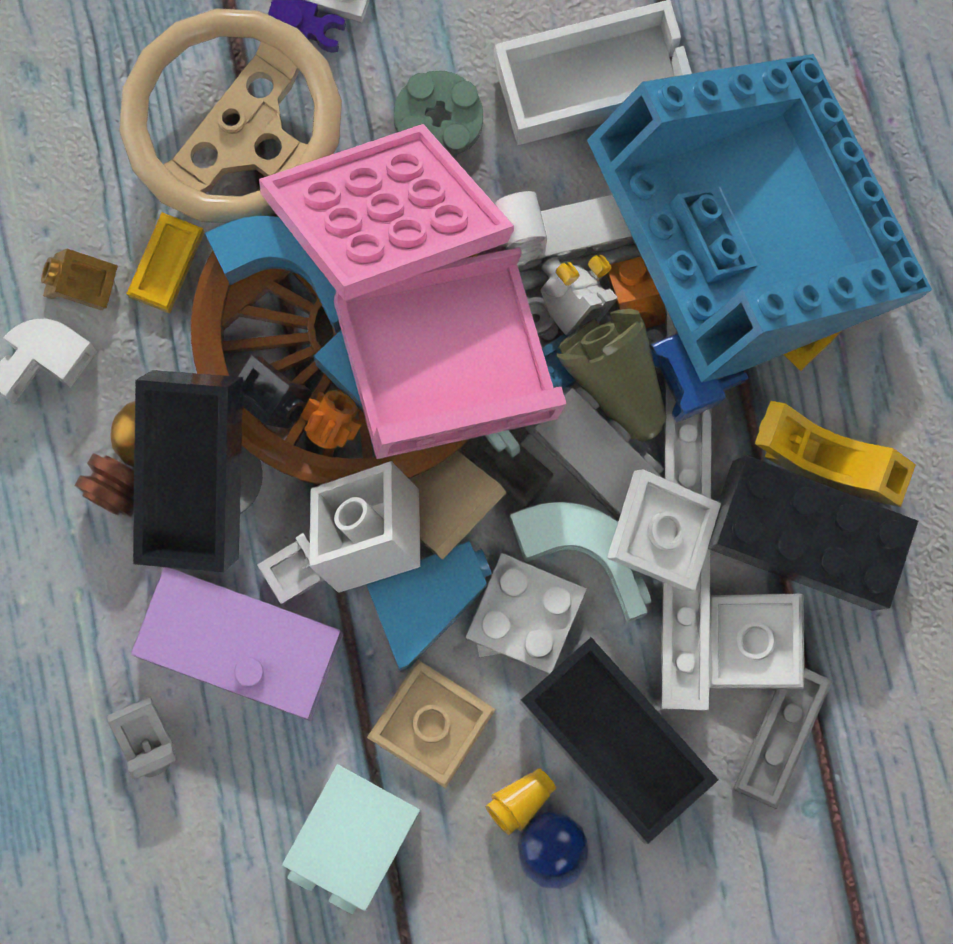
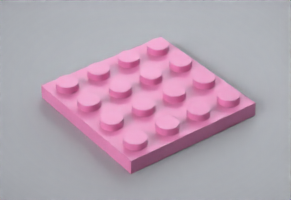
(385, 211)

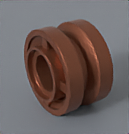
(109, 485)

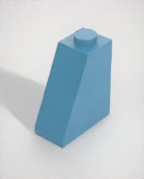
(428, 600)

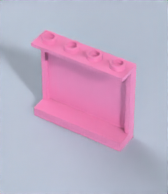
(448, 355)

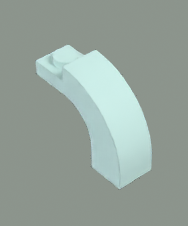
(580, 529)

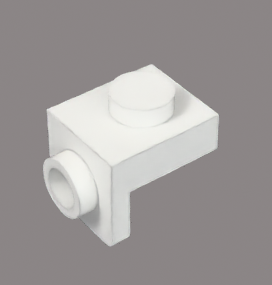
(289, 571)

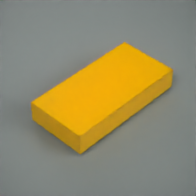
(165, 262)

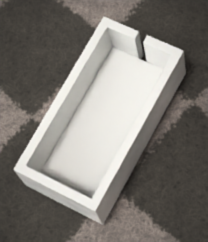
(586, 69)

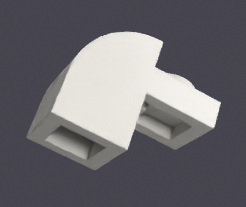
(45, 346)

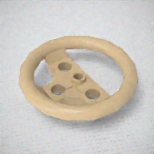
(279, 60)

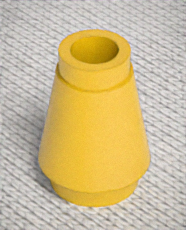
(520, 801)

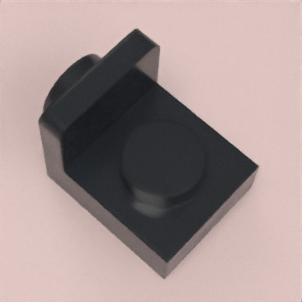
(271, 395)

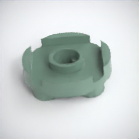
(447, 90)

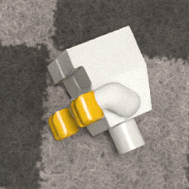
(575, 294)

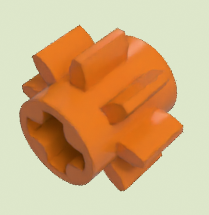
(331, 419)

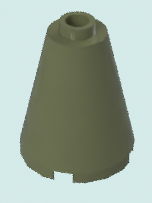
(618, 371)

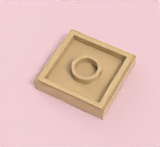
(453, 501)
(431, 723)

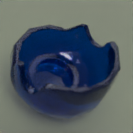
(553, 850)

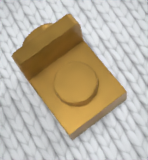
(79, 278)

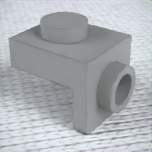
(142, 738)

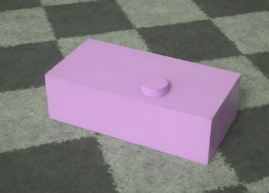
(237, 643)

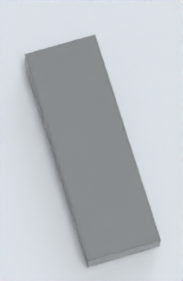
(781, 740)

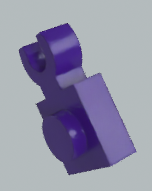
(304, 17)

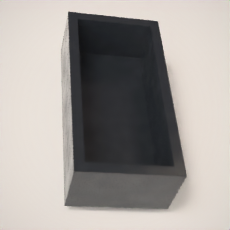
(187, 470)
(812, 533)
(618, 741)

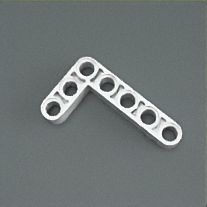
(564, 230)

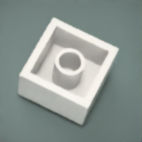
(364, 527)

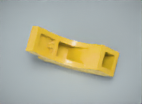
(832, 459)

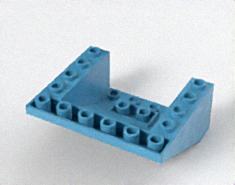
(754, 211)

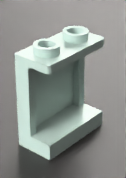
(349, 840)

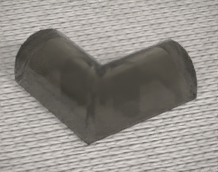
(520, 476)

